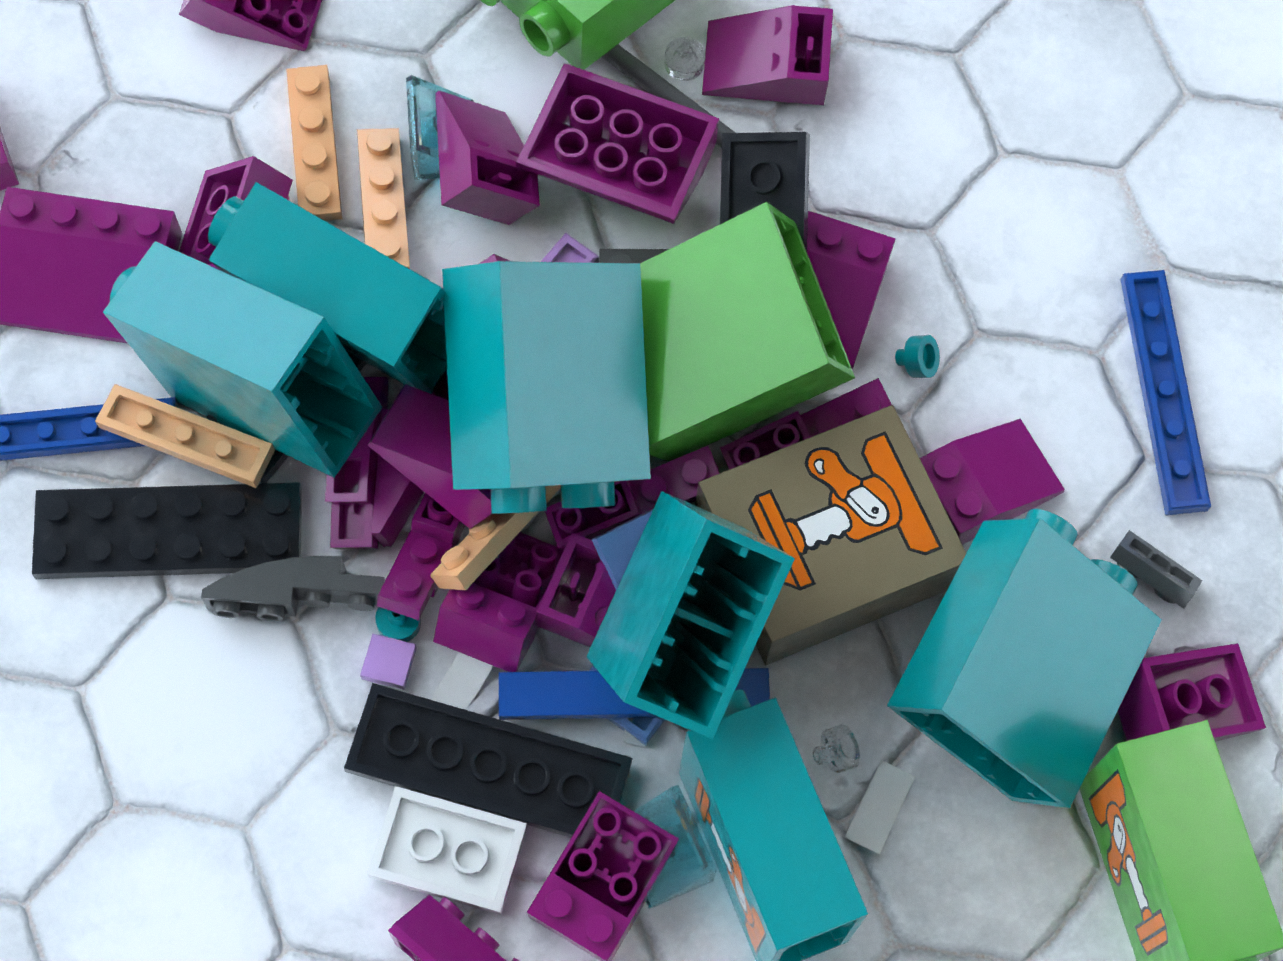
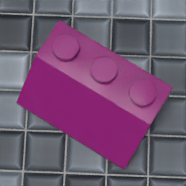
(219, 186)
(436, 934)

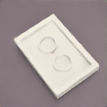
(447, 850)

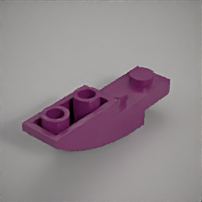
(799, 427)
(354, 486)
(634, 497)
(409, 580)

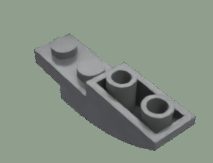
(277, 585)

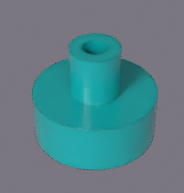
(919, 356)
(394, 627)

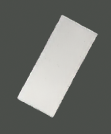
(462, 681)
(880, 807)

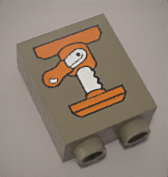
(853, 518)

